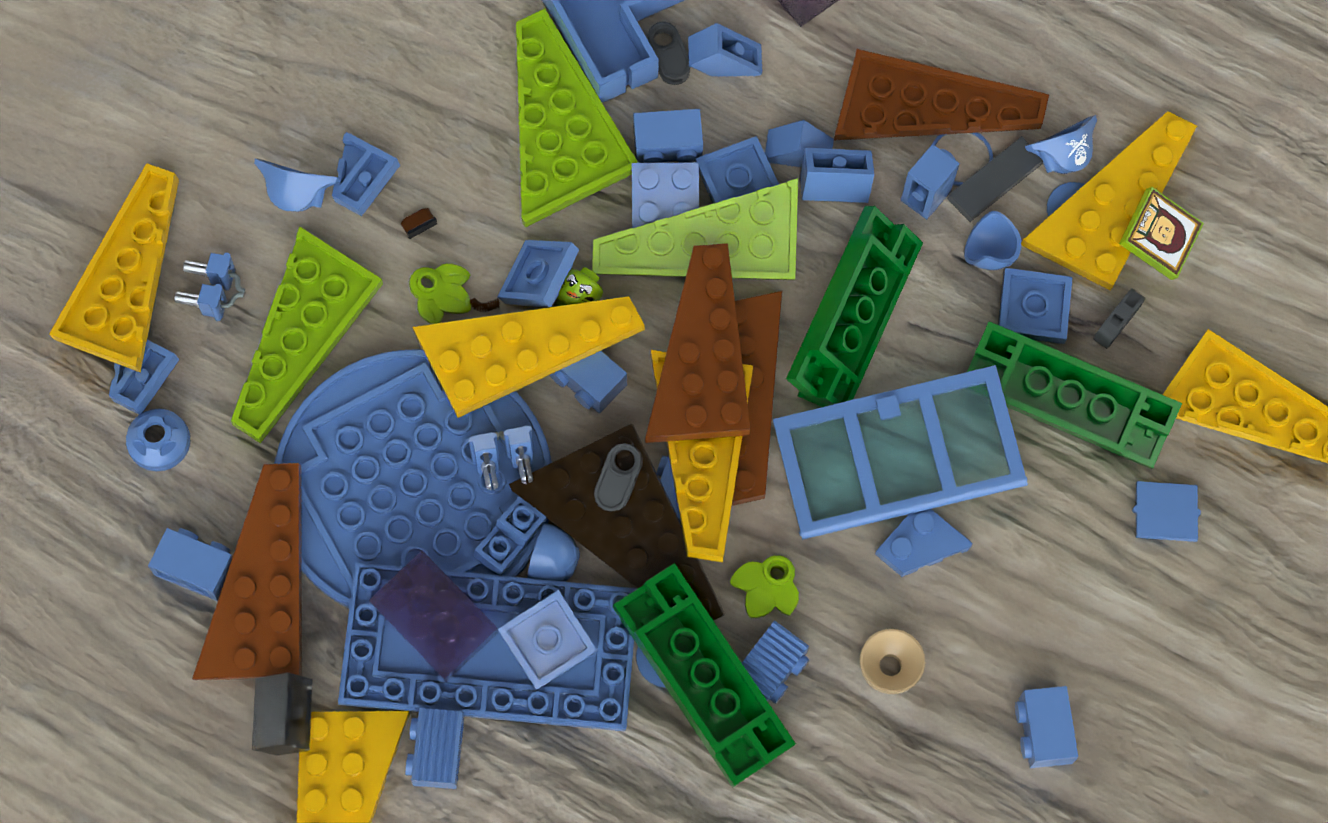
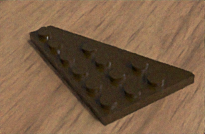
(632, 540)

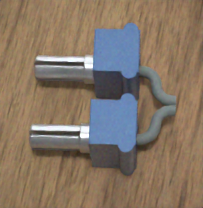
(212, 298)
(518, 447)

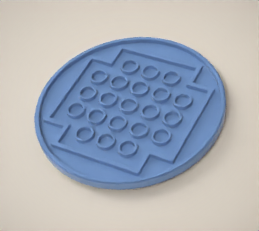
(396, 472)

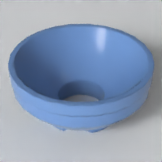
(164, 453)

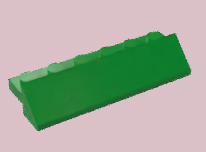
(854, 310)
(1077, 396)
(704, 675)

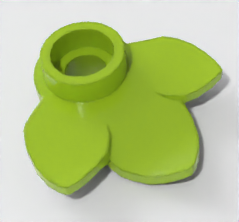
(444, 295)
(763, 590)

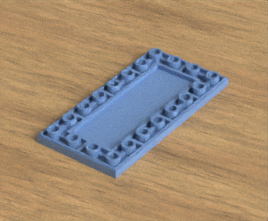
(388, 674)

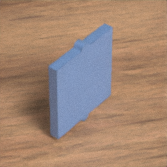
(1166, 511)

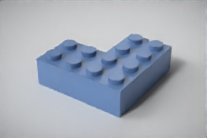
(609, 40)

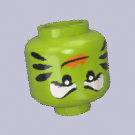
(579, 288)

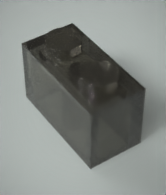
(282, 714)

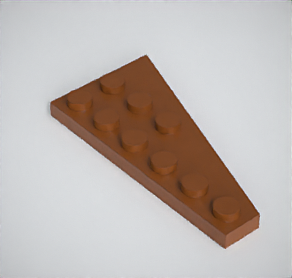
(914, 99)
(758, 335)
(703, 371)
(260, 604)

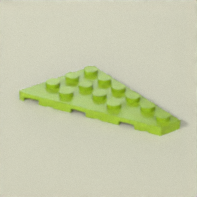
(564, 129)

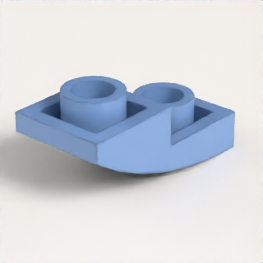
(509, 536)

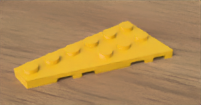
(1091, 223)
(118, 290)
(505, 352)
(1248, 400)
(704, 482)
(347, 764)

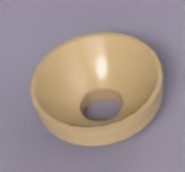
(892, 644)

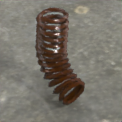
(476, 304)

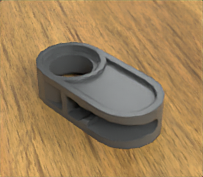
(673, 58)
(1119, 318)
(614, 484)

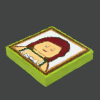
(1161, 233)

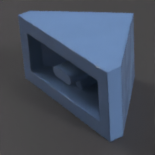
(788, 143)

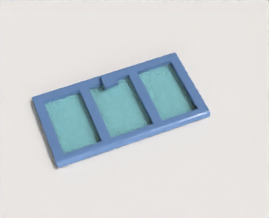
(899, 452)

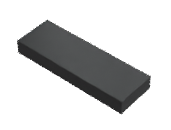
(994, 179)

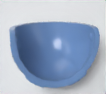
(993, 242)
(553, 555)

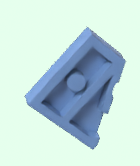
(363, 174)
(136, 389)
(920, 542)

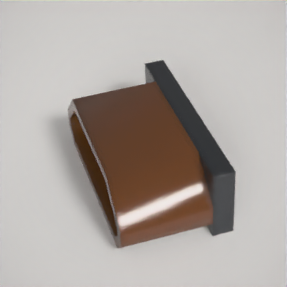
(418, 222)

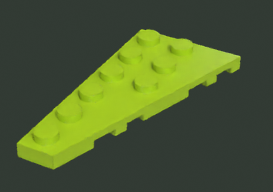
(755, 226)
(307, 319)

